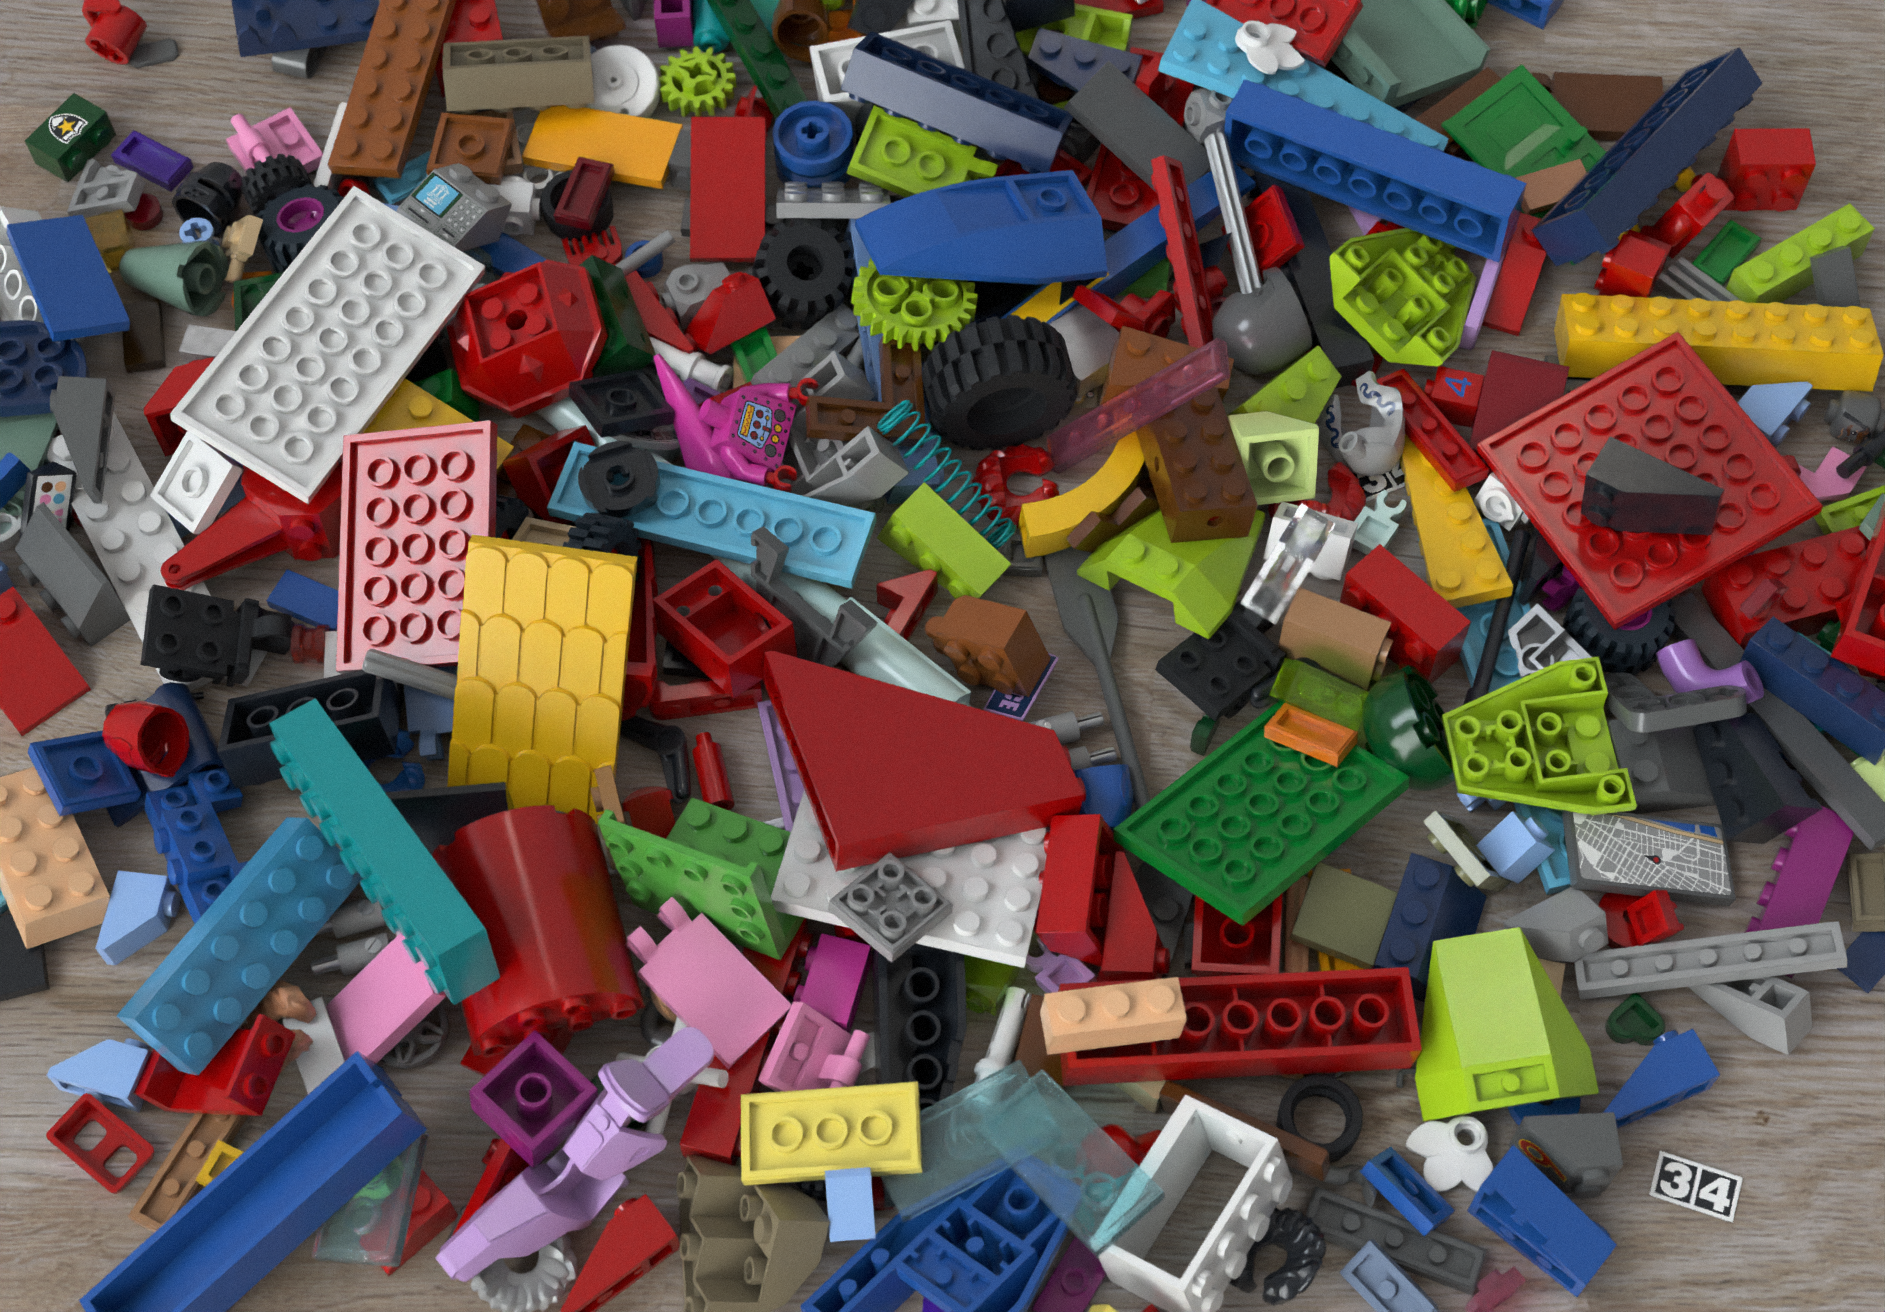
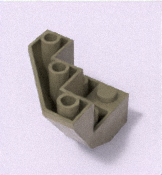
(741, 1242)

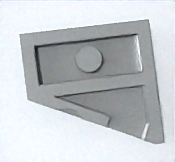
(105, 190)

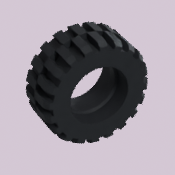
(999, 382)

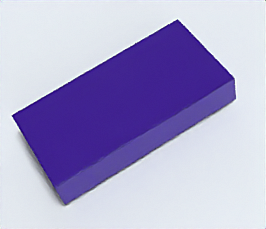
(152, 160)

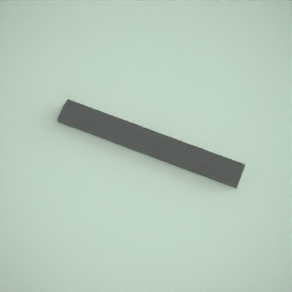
(1794, 733)

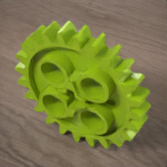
(912, 307)

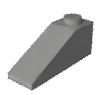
(1762, 1009)

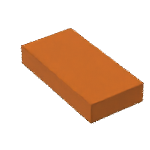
(1311, 734)

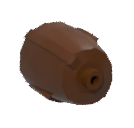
(800, 23)

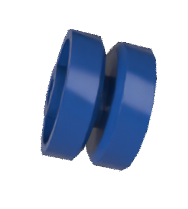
(813, 144)

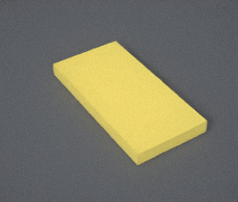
(825, 1129)

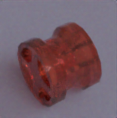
(308, 643)

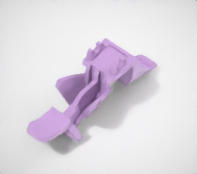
(588, 1169)

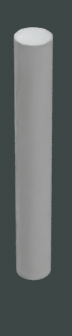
(646, 252)

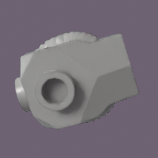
(1205, 113)
(689, 288)

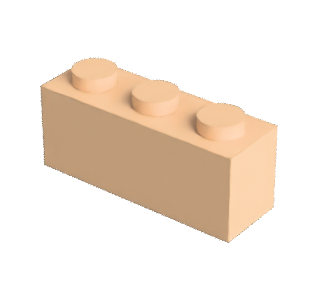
(1112, 1015)

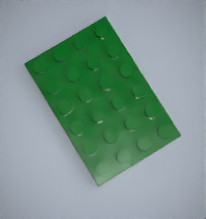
(1256, 818)

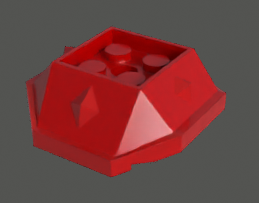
(528, 337)

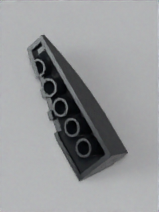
(919, 1021)

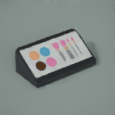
(53, 486)

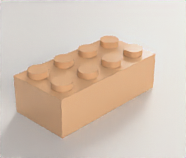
(45, 864)

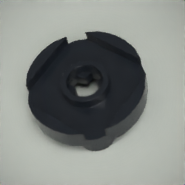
(625, 499)

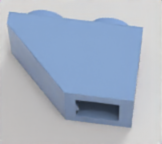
(1775, 406)

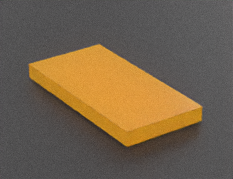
(633, 144)

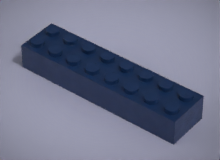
(1647, 159)

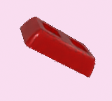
(117, 1135)

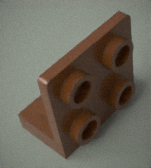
(580, 18)

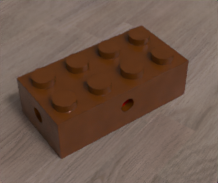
(1198, 472)

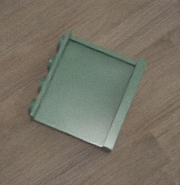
(1409, 50)

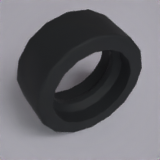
(550, 198)
(1334, 1090)

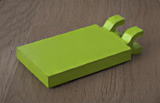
(912, 159)

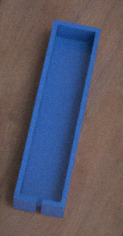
(267, 1198)

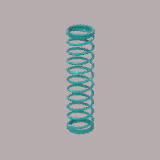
(900, 413)

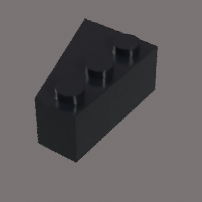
(1750, 780)

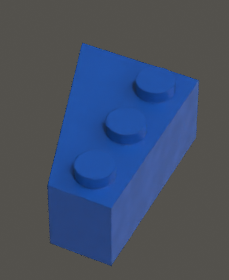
(1541, 1222)

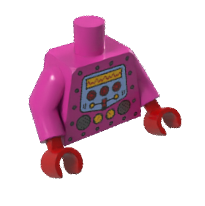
(755, 429)

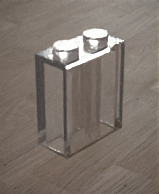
(1288, 563)

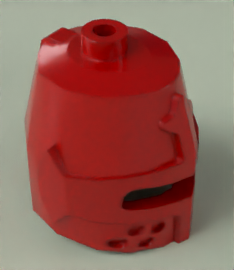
(143, 733)

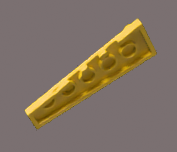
(1452, 536)

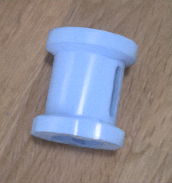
(188, 234)

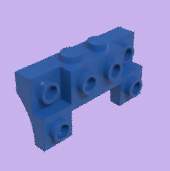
(193, 838)

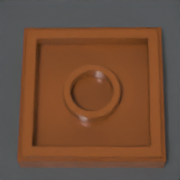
(474, 142)

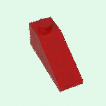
(1516, 279)
(1131, 938)
(624, 1253)

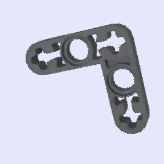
(1644, 712)

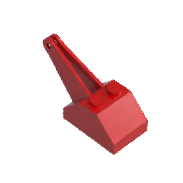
(259, 527)

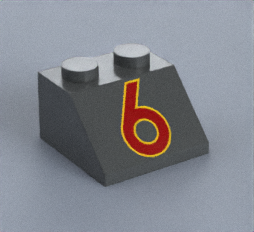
(1572, 1150)

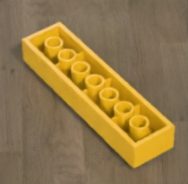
(1734, 338)

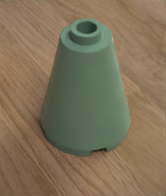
(179, 274)

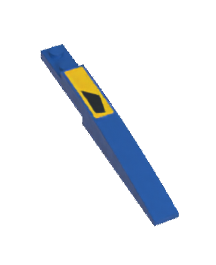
(1129, 252)

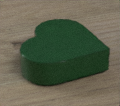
(1635, 1022)

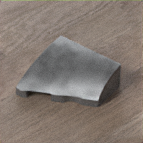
(1542, 642)

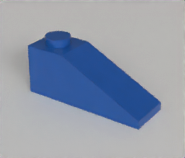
(1668, 1074)

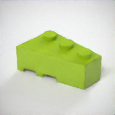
(1297, 390)
(939, 539)

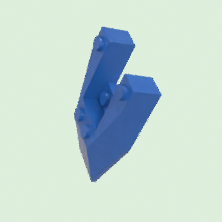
(963, 1255)

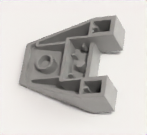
(836, 468)

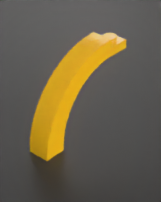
(1049, 522)

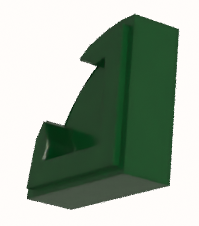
(1203, 734)

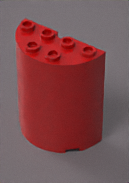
(550, 922)

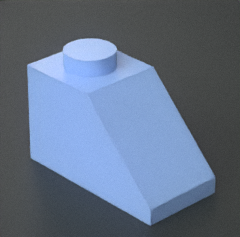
(136, 914)
(105, 1071)

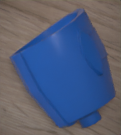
(1107, 792)

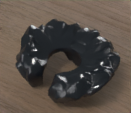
(1304, 1250)

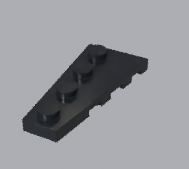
(992, 45)

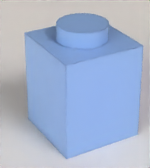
(1516, 846)

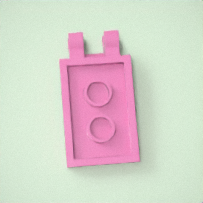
(708, 982)
(382, 1003)

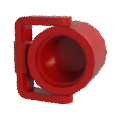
(113, 30)
(1156, 313)

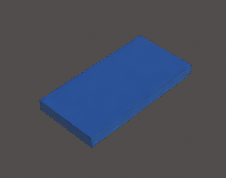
(68, 278)

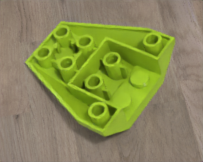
(1403, 294)
(1541, 743)
(1495, 1030)

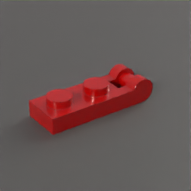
(698, 699)

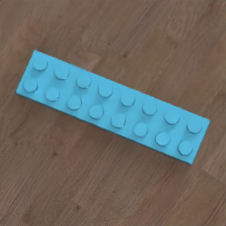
(721, 513)

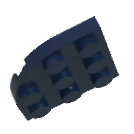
(32, 366)

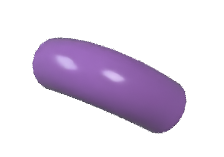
(1688, 671)

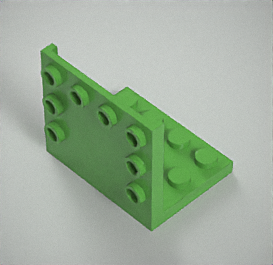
(710, 866)

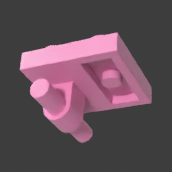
(273, 136)
(813, 1053)

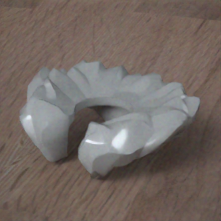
(533, 1289)

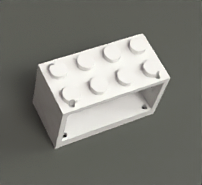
(1172, 1165)

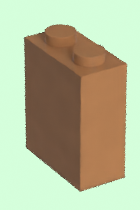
(1336, 637)

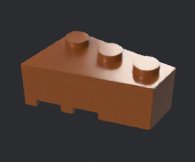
(1141, 355)

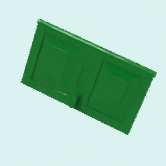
(1521, 130)

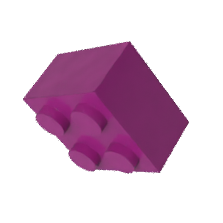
(533, 1098)

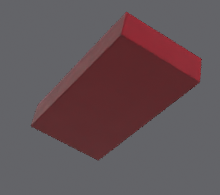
(584, 193)

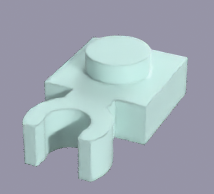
(1378, 525)

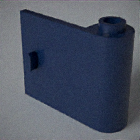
(200, 757)

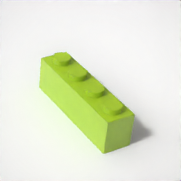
(1787, 266)

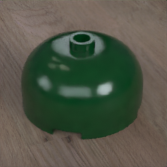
(1407, 728)

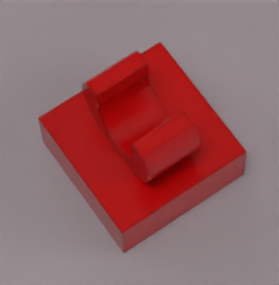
(1654, 918)

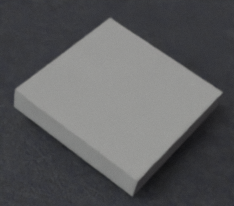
(890, 907)

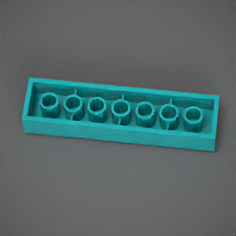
(384, 852)

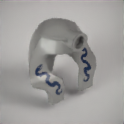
(1370, 449)

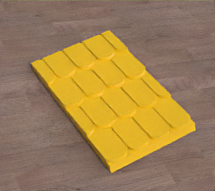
(541, 670)

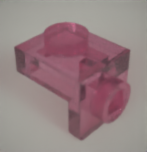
(1495, 1290)

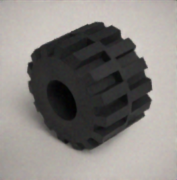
(813, 257)

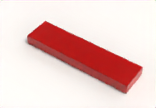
(1435, 435)

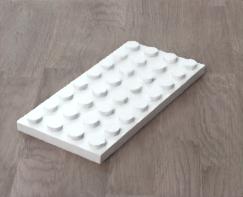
(328, 344)

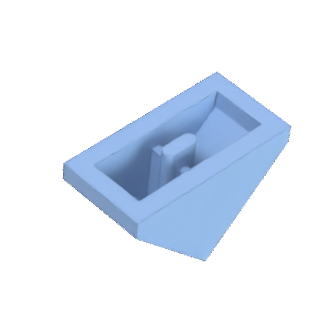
(850, 1204)

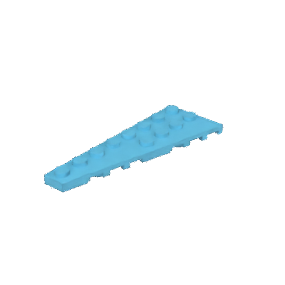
(1208, 56)

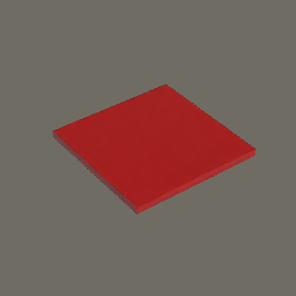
(1678, 413)

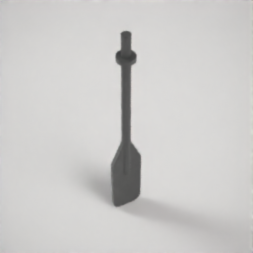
(1092, 624)

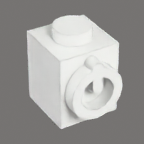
(525, 205)
(1498, 504)

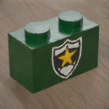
(70, 137)

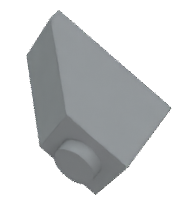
(1563, 926)

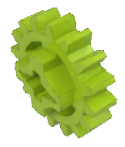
(697, 82)

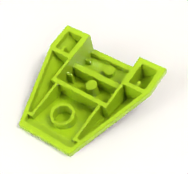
(1194, 575)

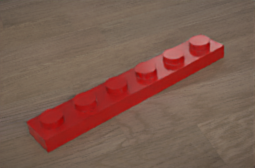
(1183, 250)

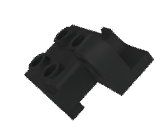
(203, 636)
(1227, 666)

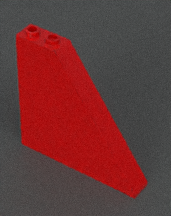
(911, 767)

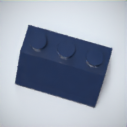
(1427, 908)

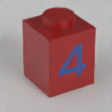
(1455, 394)

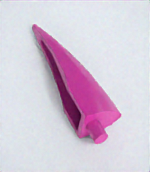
(692, 434)

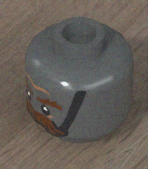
(1855, 416)

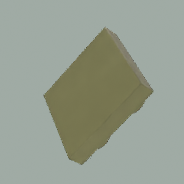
(1343, 915)

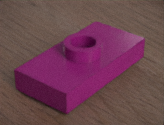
(1072, 1282)

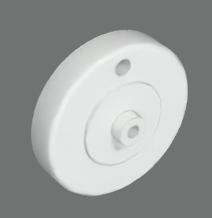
(624, 81)

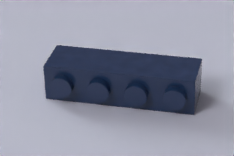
(1819, 688)

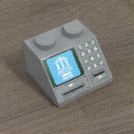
(457, 207)

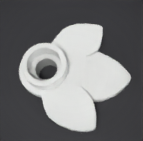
(1268, 46)
(1448, 1159)

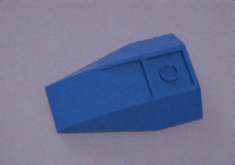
(991, 231)

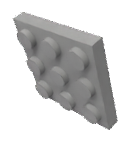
(830, 200)

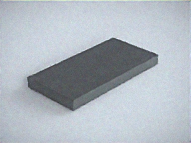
(1134, 125)

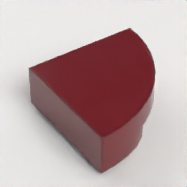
(1763, 597)

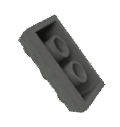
(68, 579)

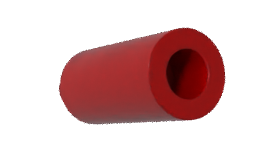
(712, 772)

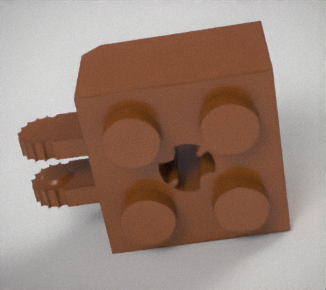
(990, 644)

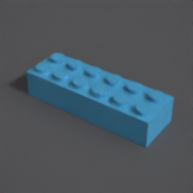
(240, 946)

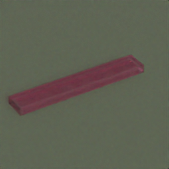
(1139, 405)

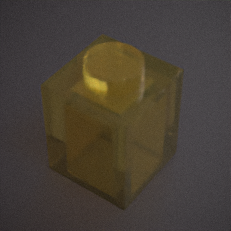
(112, 236)

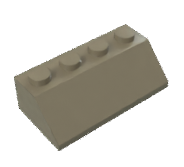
(518, 74)

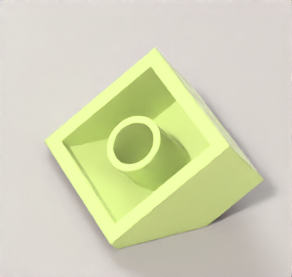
(1277, 455)

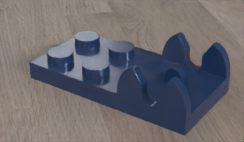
(300, 24)

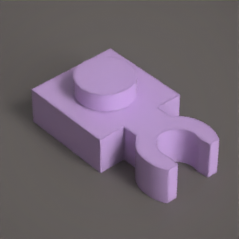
(1057, 970)

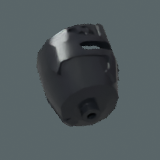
(211, 195)

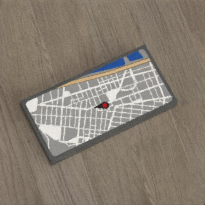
(1648, 854)

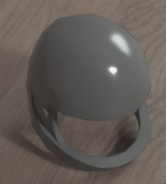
(1264, 326)

